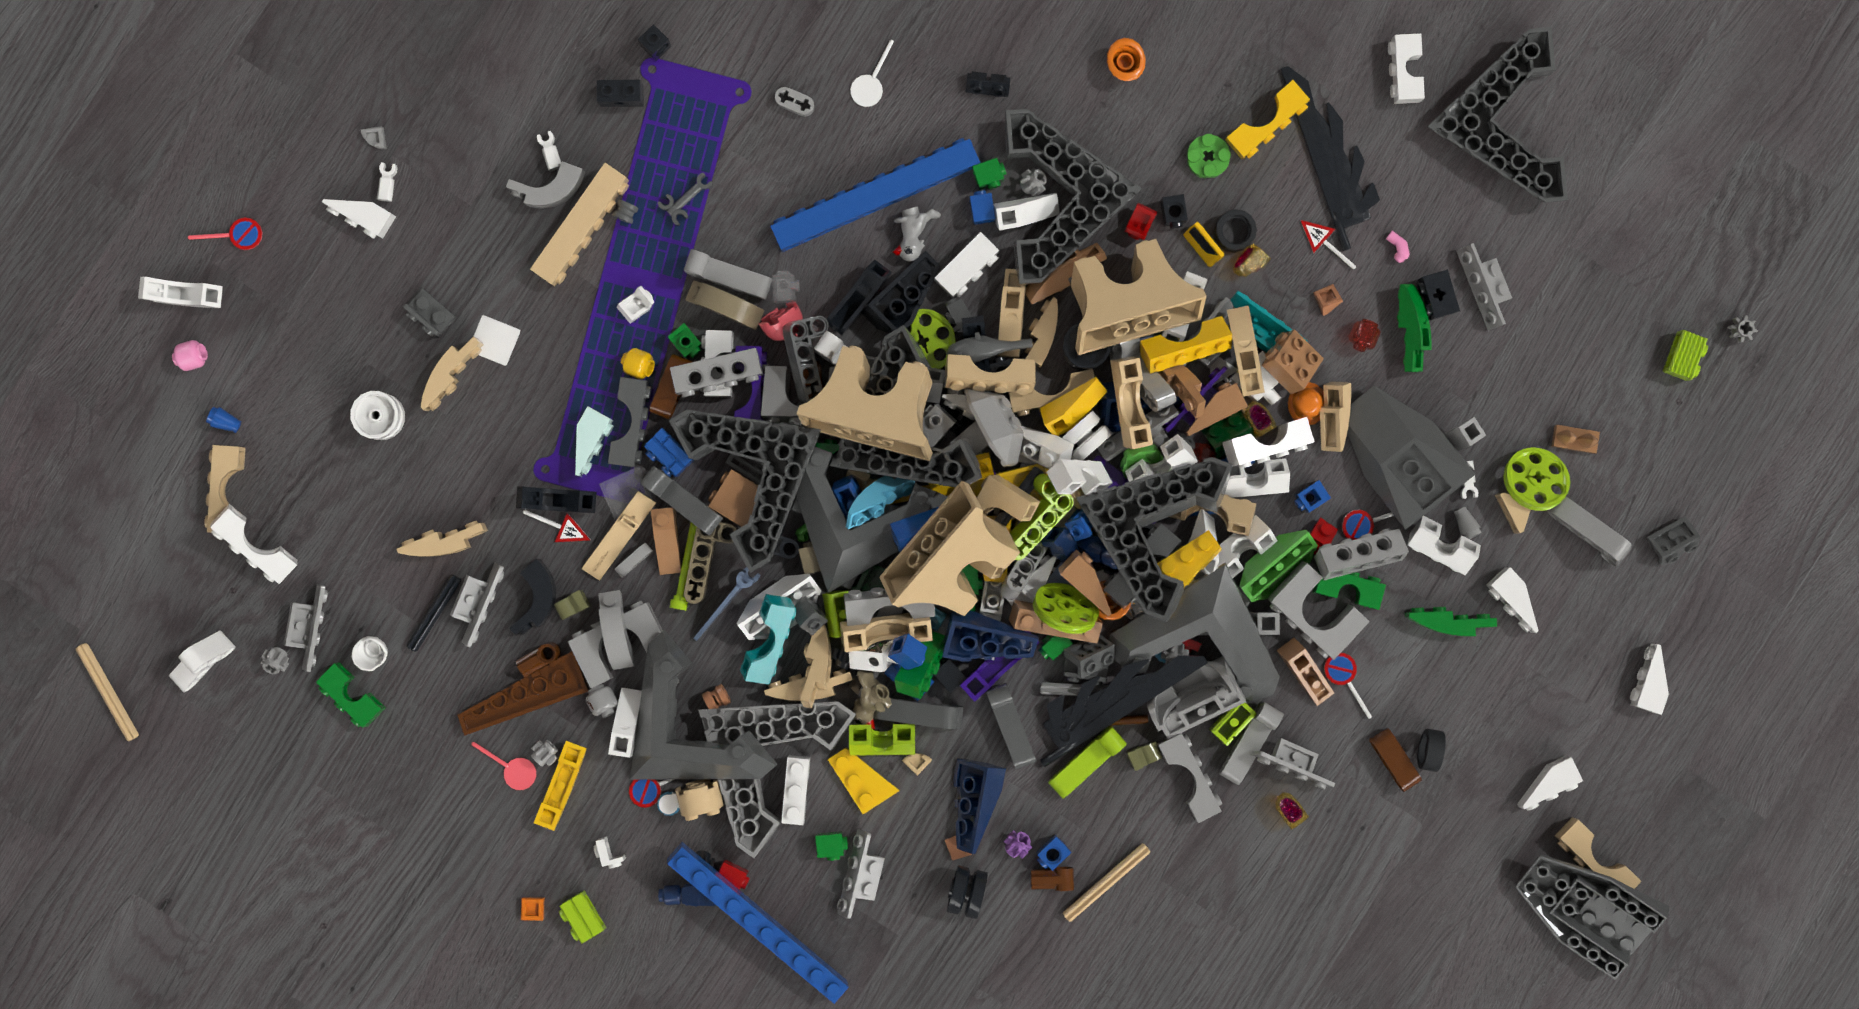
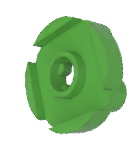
(1212, 144)
(1149, 454)

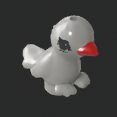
(912, 226)

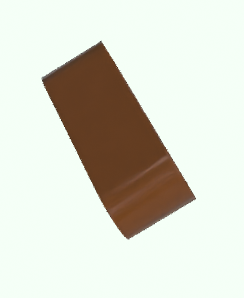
(665, 398)
(1395, 759)

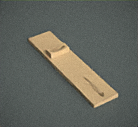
(618, 535)

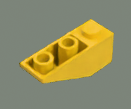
(1071, 407)

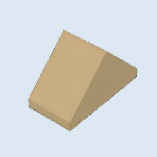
(1514, 512)

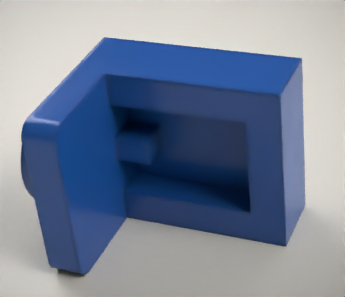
(1079, 525)

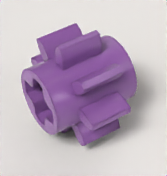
(1017, 844)

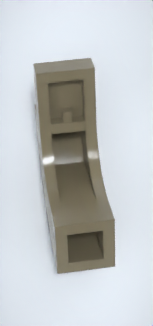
(725, 304)

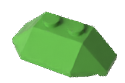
(1267, 571)

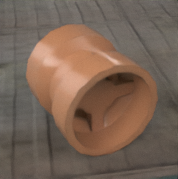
(721, 696)

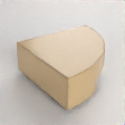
(917, 762)

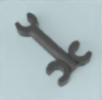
(674, 208)

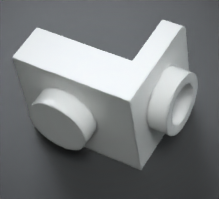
(636, 304)
(603, 851)

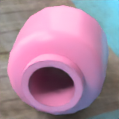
(189, 355)

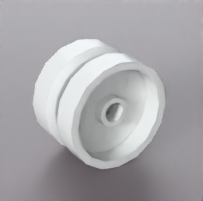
(365, 411)
(1085, 437)

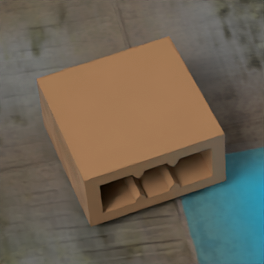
(1292, 361)
(734, 498)

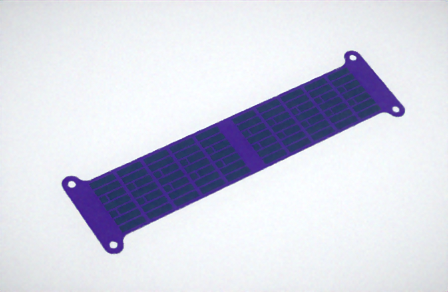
(674, 146)

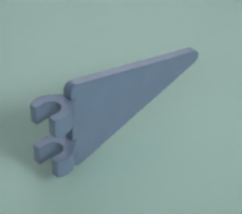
(743, 581)

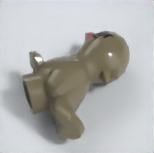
(872, 698)

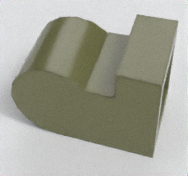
(572, 605)
(1144, 755)

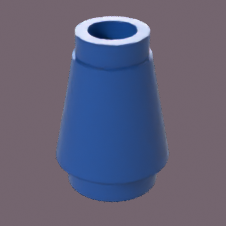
(222, 420)

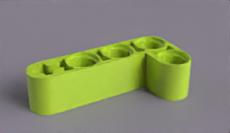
(1041, 527)
(1106, 744)

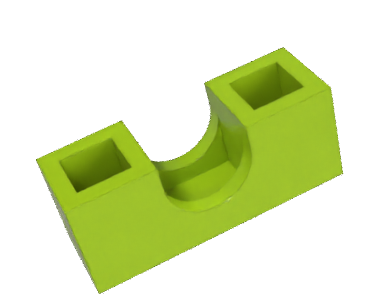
(897, 741)

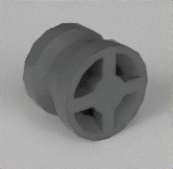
(625, 211)

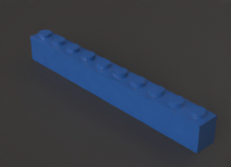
(875, 195)
(757, 922)

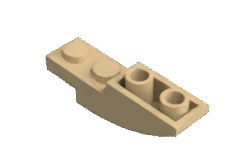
(1011, 311)
(1044, 332)
(1245, 351)
(442, 378)
(435, 544)
(818, 674)
(791, 689)

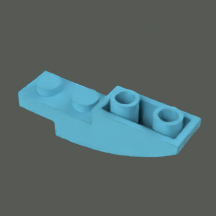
(873, 499)

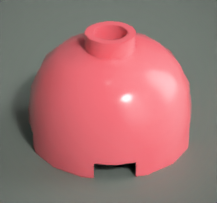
(774, 321)

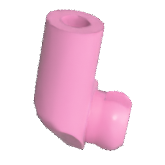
(1401, 246)

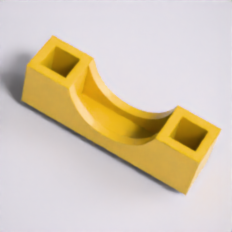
(1288, 102)
(1162, 353)

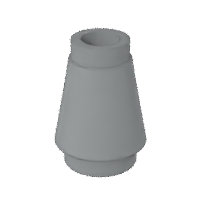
(1467, 524)

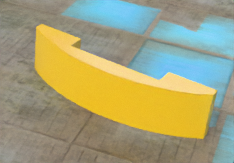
(560, 786)

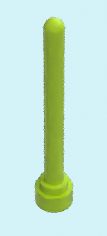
(679, 601)

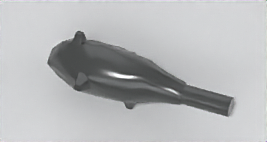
(984, 347)

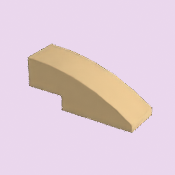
(1335, 415)

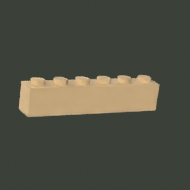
(580, 224)

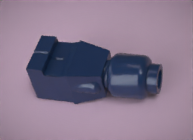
(1060, 543)
(1096, 550)
(687, 895)

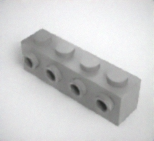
(936, 424)

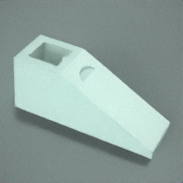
(590, 433)

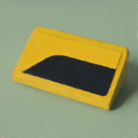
(1203, 244)

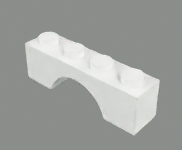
(1247, 449)
(275, 562)

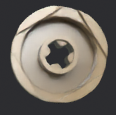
(699, 798)

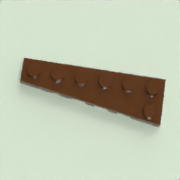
(540, 689)

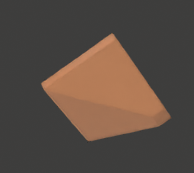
(1327, 299)
(952, 847)

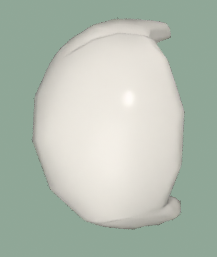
(369, 653)

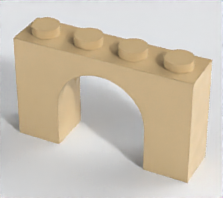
(1002, 494)

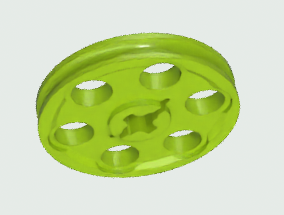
(930, 332)
(1542, 473)
(1065, 608)

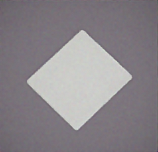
(497, 339)

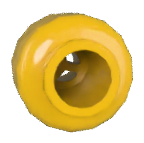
(637, 363)

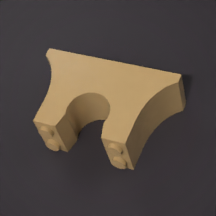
(1130, 311)
(880, 421)
(950, 540)

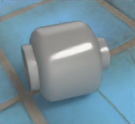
(601, 701)

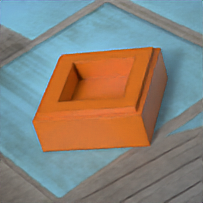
(532, 908)

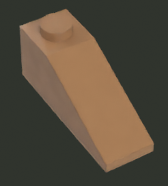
(1221, 405)
(666, 540)
(1082, 575)
(1305, 671)

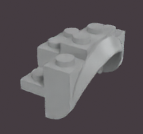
(1196, 698)

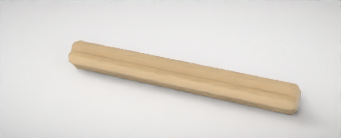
(107, 692)
(1106, 882)

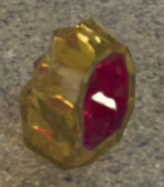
(1250, 261)
(1259, 418)
(1290, 810)

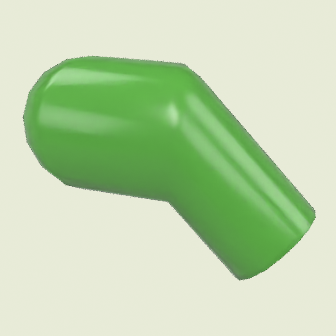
(802, 534)

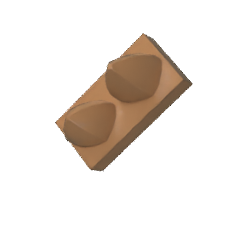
(1575, 439)

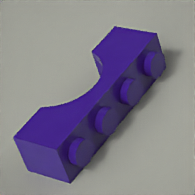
(753, 408)
(986, 675)

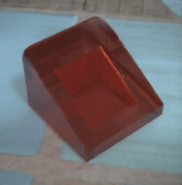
(1203, 451)

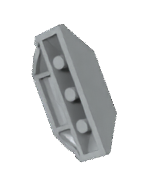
(997, 424)

